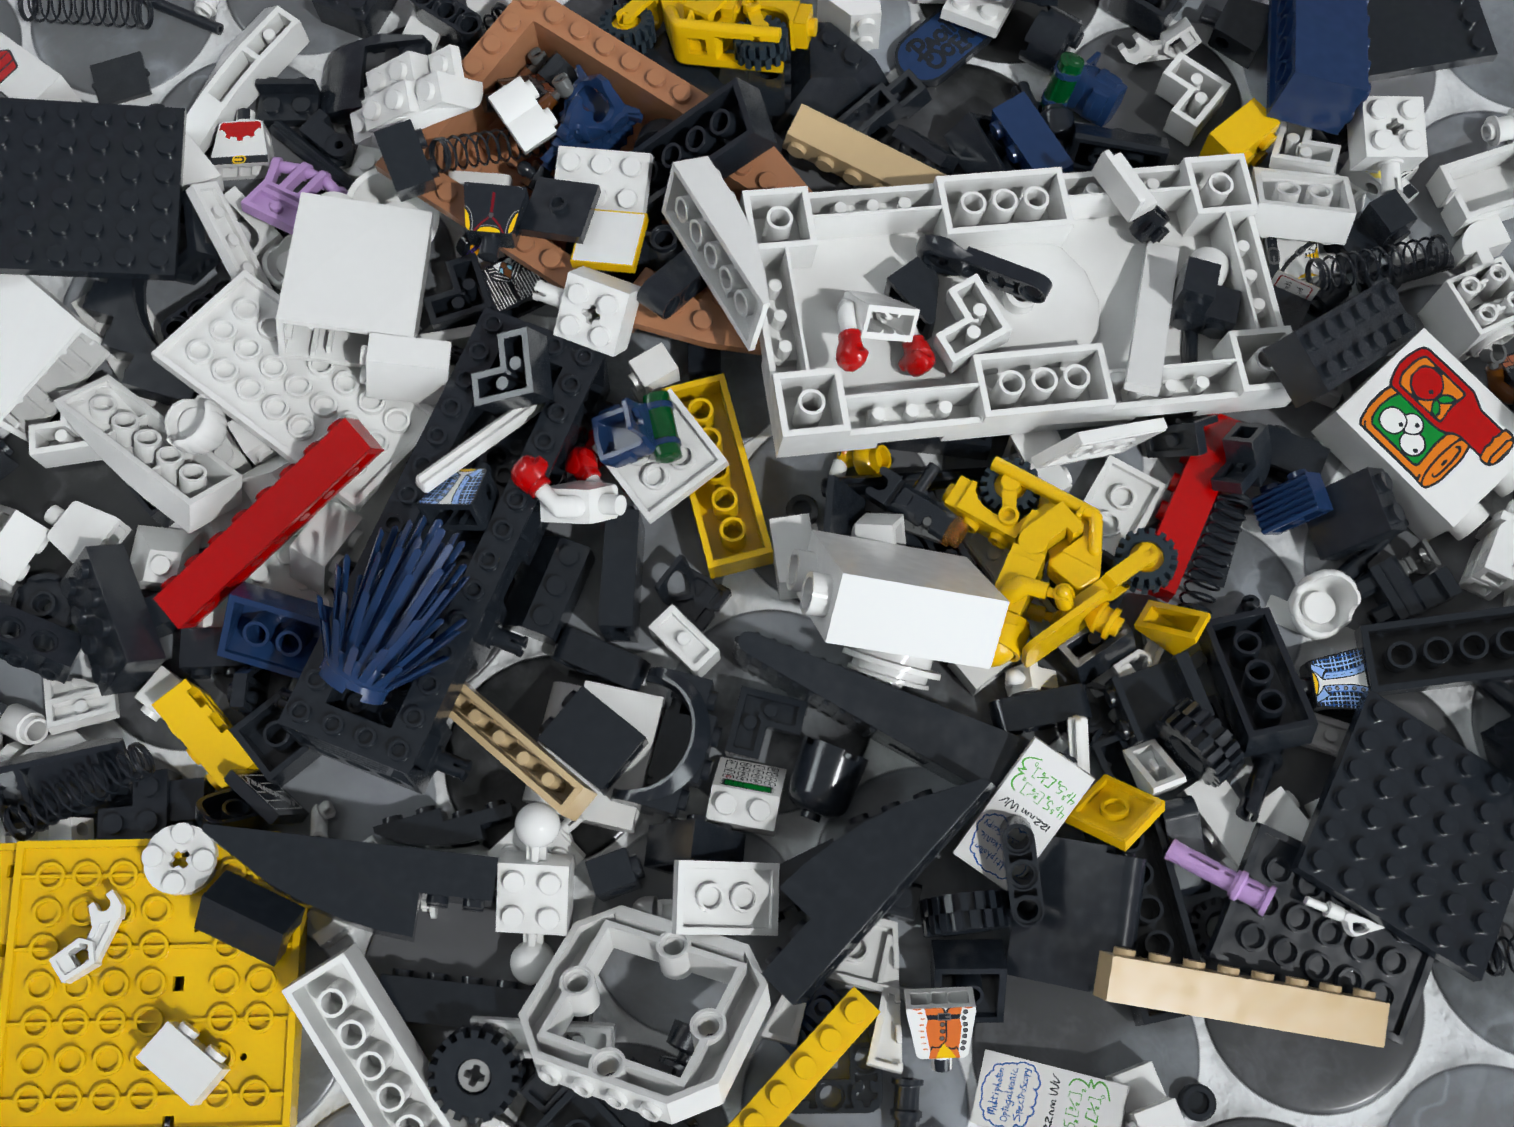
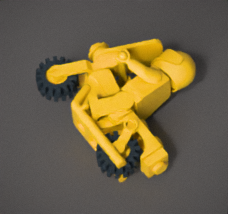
(708, 28)
(1068, 537)

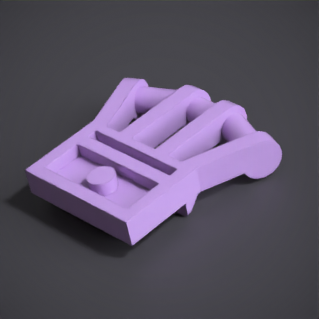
(279, 203)

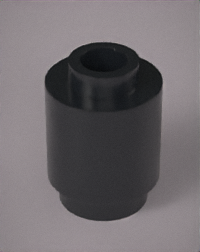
(1329, 299)

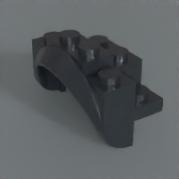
(681, 746)

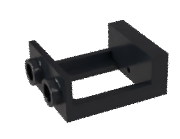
(199, 256)

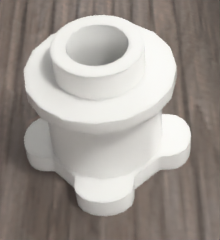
(1499, 129)

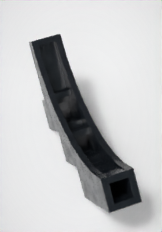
(131, 339)

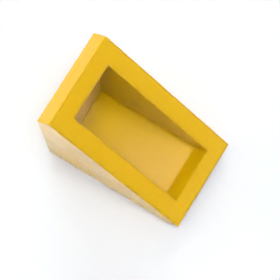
(1171, 625)

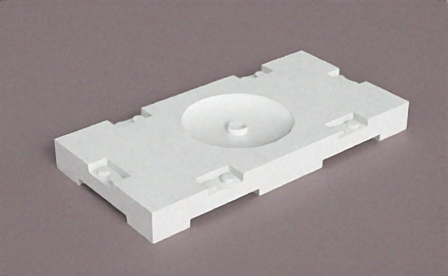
(1062, 354)

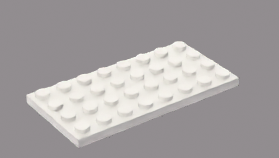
(285, 402)

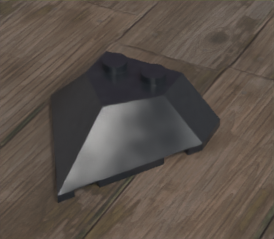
(829, 76)

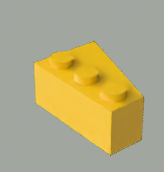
(203, 730)

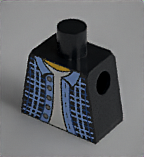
(462, 500)
(1335, 682)

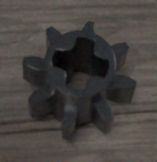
(1150, 226)

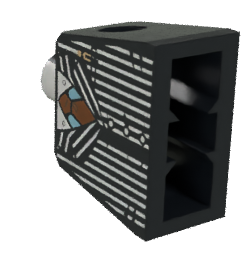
(511, 286)

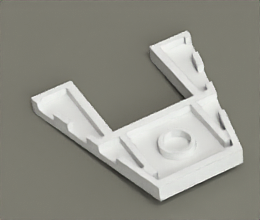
(868, 967)

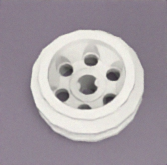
(892, 668)

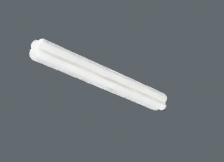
(475, 446)

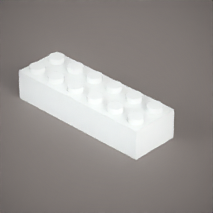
(366, 1043)

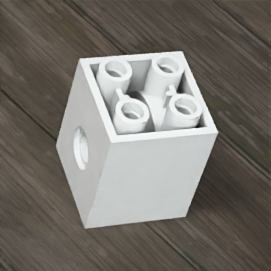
(1473, 310)

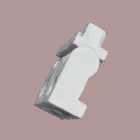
(1491, 560)

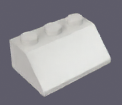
(1303, 205)

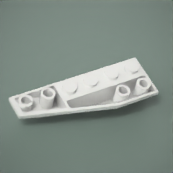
(256, 53)

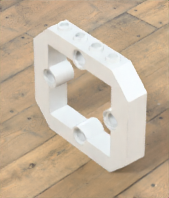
(571, 990)

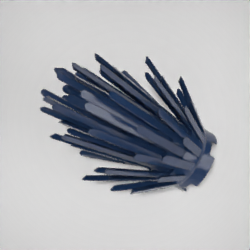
(391, 613)

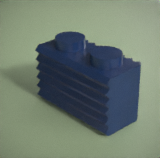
(1291, 503)

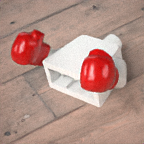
(883, 319)
(572, 502)

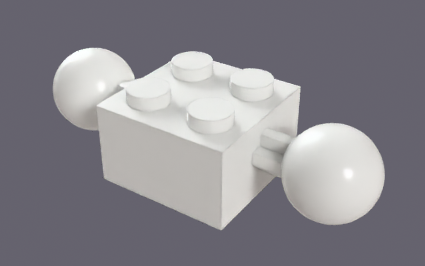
(534, 891)

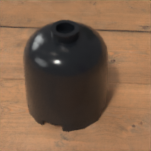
(824, 779)

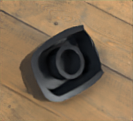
(227, 809)

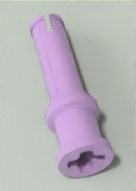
(1236, 884)

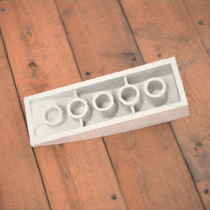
(719, 243)
(134, 444)

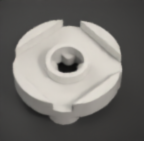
(177, 880)

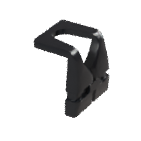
(704, 594)

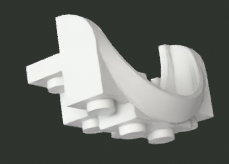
(414, 89)

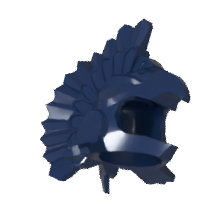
(590, 119)

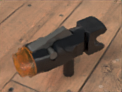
(921, 513)

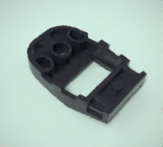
(346, 71)

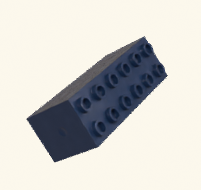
(1317, 62)

